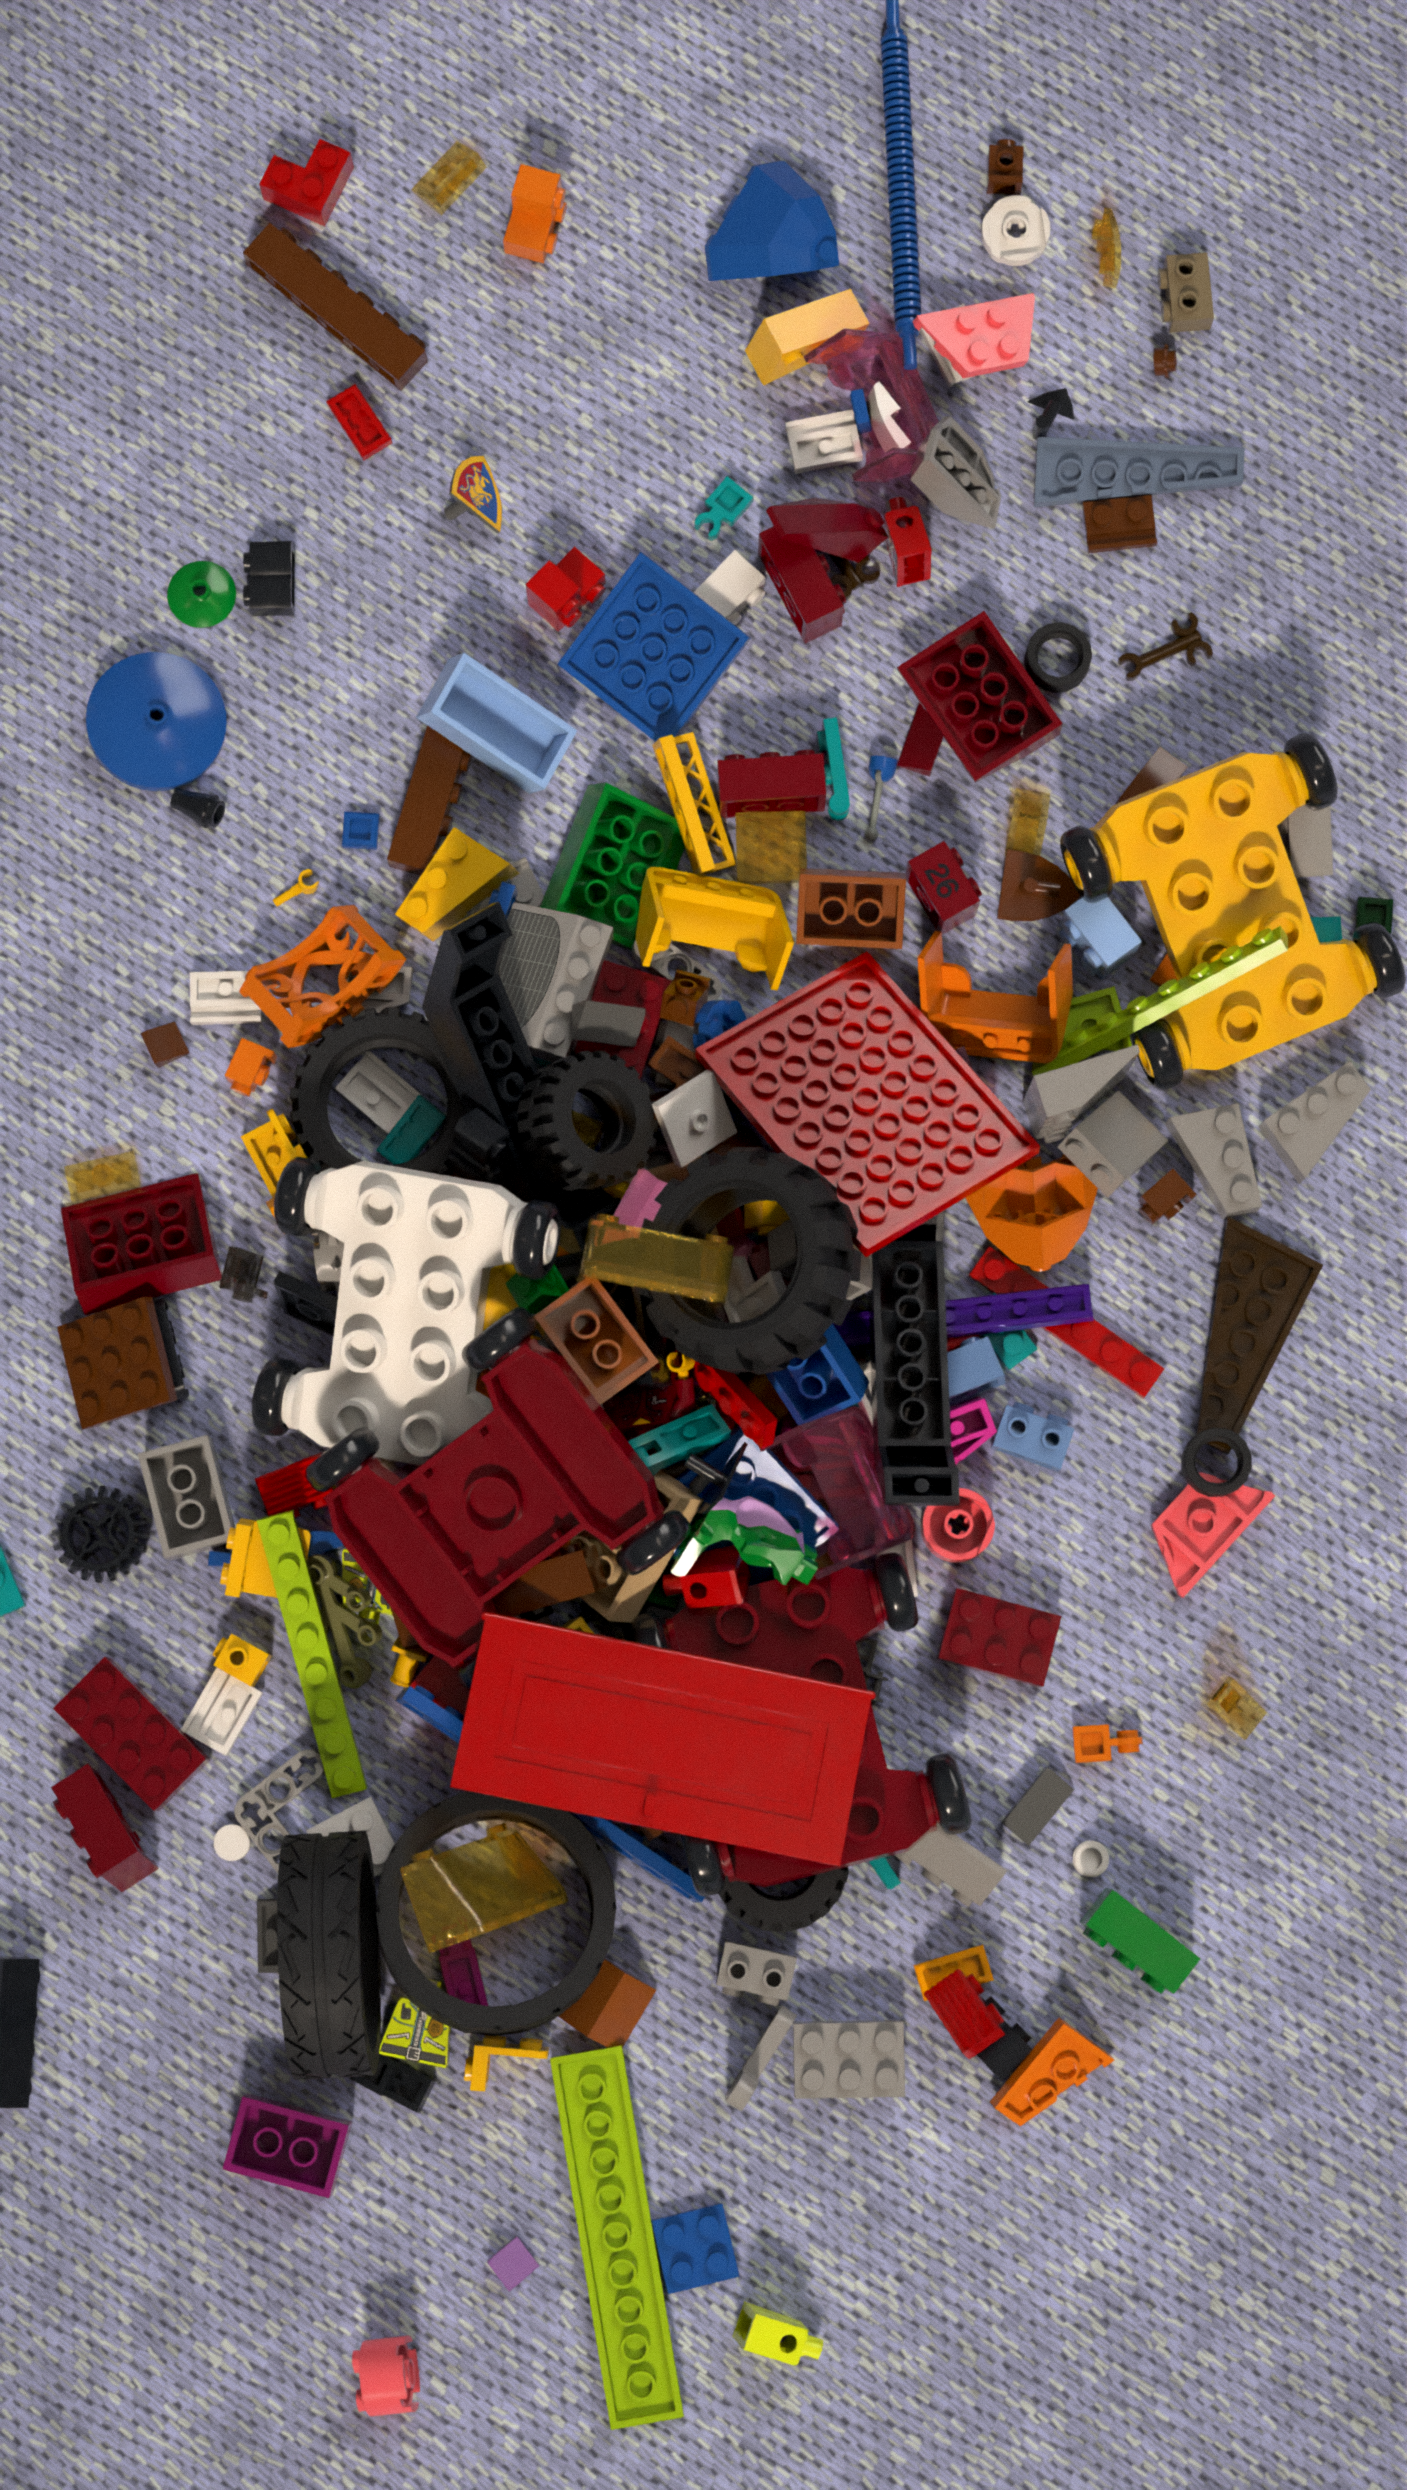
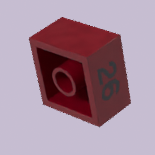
(943, 887)

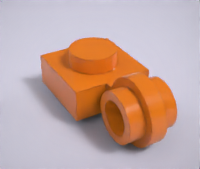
(1094, 1743)

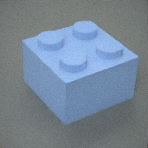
(1099, 936)

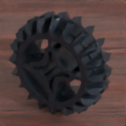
(111, 1521)

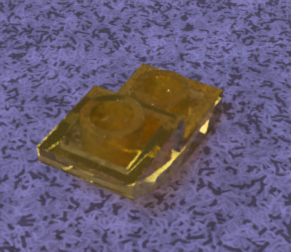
(1109, 244)

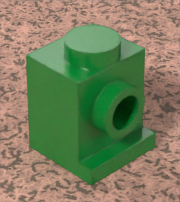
(537, 1294)

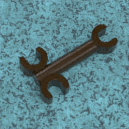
(852, 577)
(1189, 639)

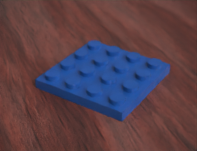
(654, 650)
(768, 1480)

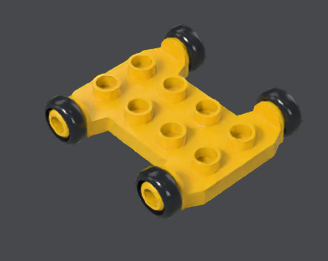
(1214, 882)

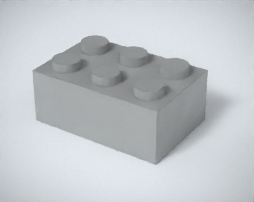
(187, 1497)
(848, 2059)

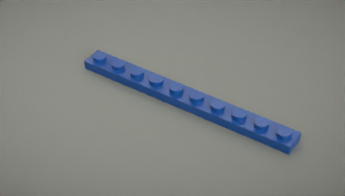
(625, 1842)

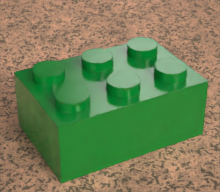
(1138, 1942)

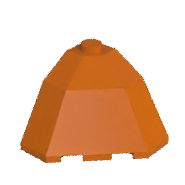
(1035, 1211)

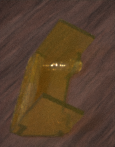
(656, 1260)

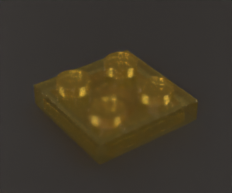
(770, 846)

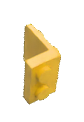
(272, 1148)
(248, 1563)
(478, 2065)

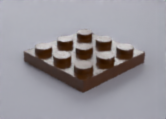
(117, 1363)

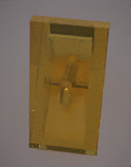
(1028, 821)
(1234, 1707)

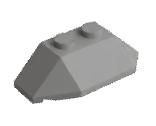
(956, 475)

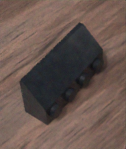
(17, 2023)

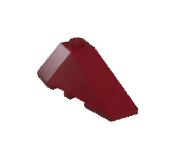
(830, 526)

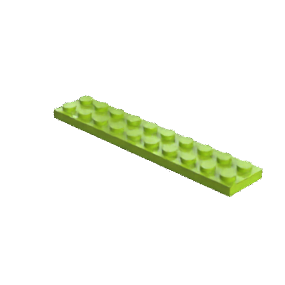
(616, 2237)

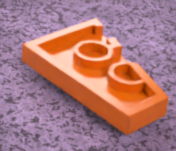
(1051, 2067)

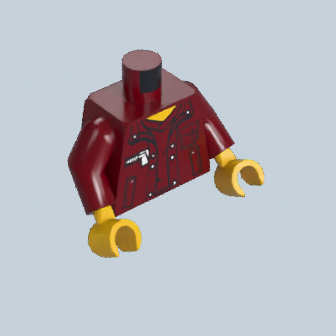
(650, 1409)

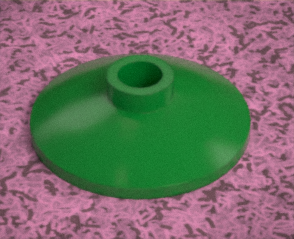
(205, 609)

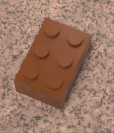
(851, 908)

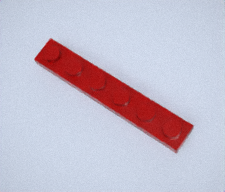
(1086, 1338)

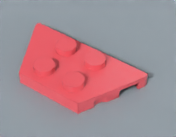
(982, 335)
(1201, 1528)

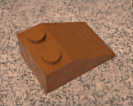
(595, 1339)

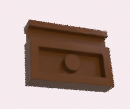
(1119, 524)

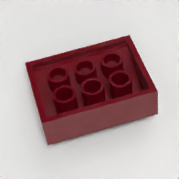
(981, 698)
(140, 1244)

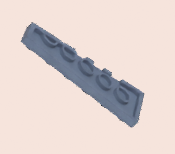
(1106, 469)

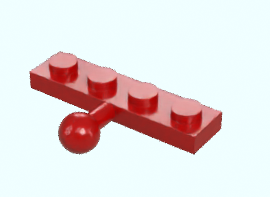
(736, 1403)

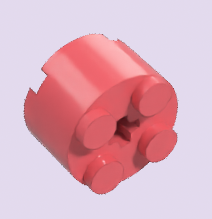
(965, 1545)
(386, 2376)

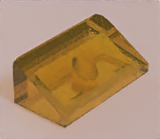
(449, 177)

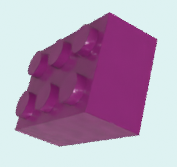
(287, 2145)

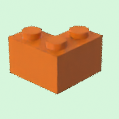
(536, 210)

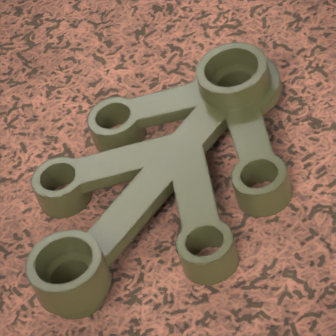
(337, 1616)

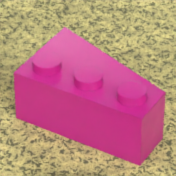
(970, 1426)

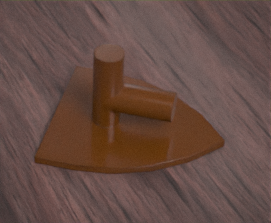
(1033, 888)

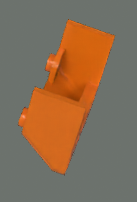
(994, 1021)

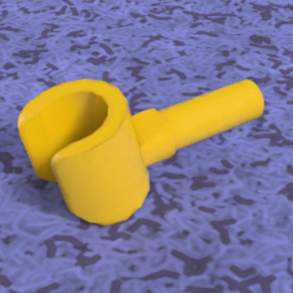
(297, 889)

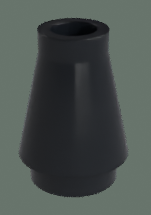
(200, 807)

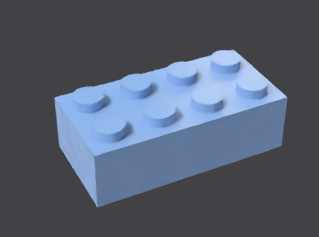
(496, 723)

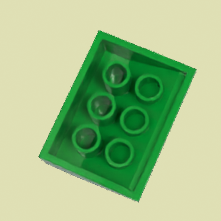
(608, 858)

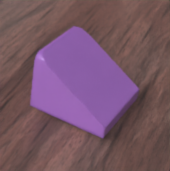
(512, 2263)

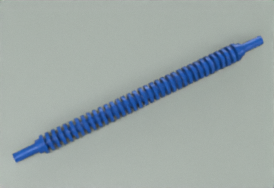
(901, 182)

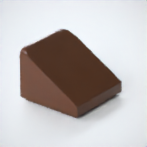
(165, 1044)

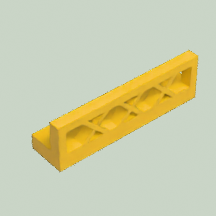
(686, 806)

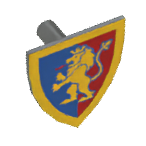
(475, 491)

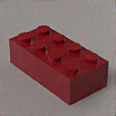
(132, 1734)

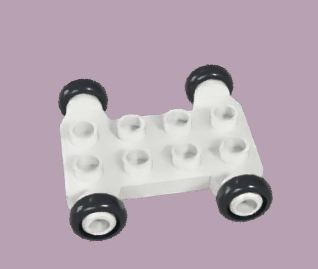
(405, 1301)

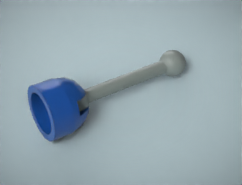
(881, 770)

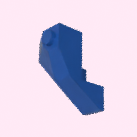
(772, 228)

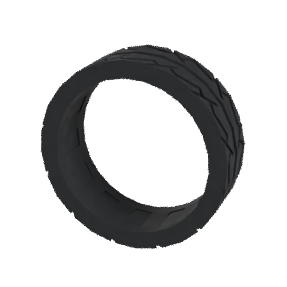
(328, 1955)
(508, 2019)

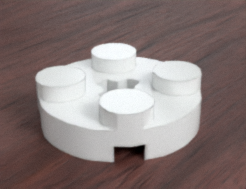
(1027, 216)

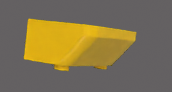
(715, 916)

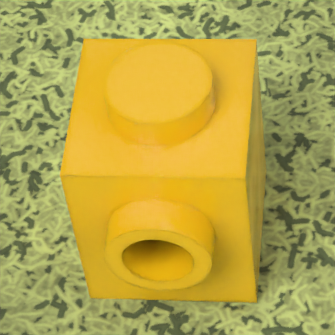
(241, 1659)

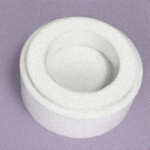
(232, 1842)
(1090, 1858)

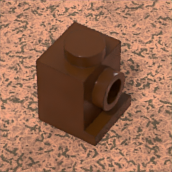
(1003, 178)
(684, 997)
(1165, 1197)

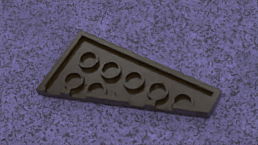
(1253, 1312)

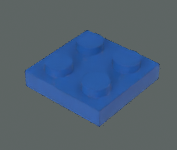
(695, 2248)

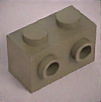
(1187, 292)

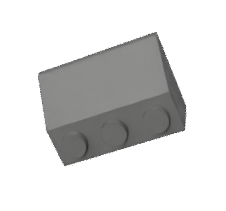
(957, 1864)

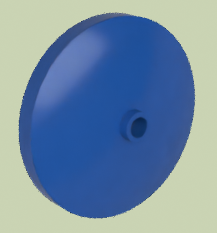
(148, 751)

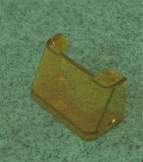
(479, 1887)

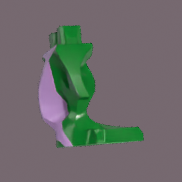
(758, 1534)

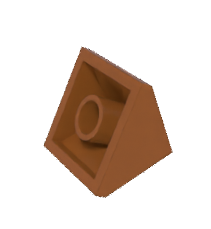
(610, 2006)

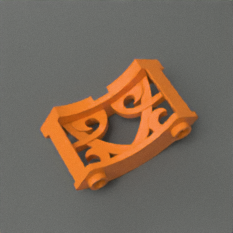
(291, 969)

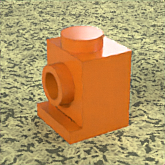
(249, 1067)

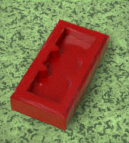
(359, 422)

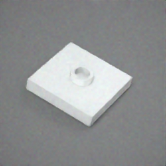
(694, 1118)

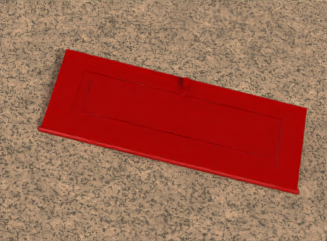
(662, 1739)

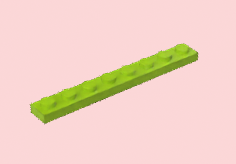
(1170, 997)
(312, 1653)

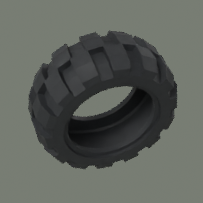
(822, 1269)

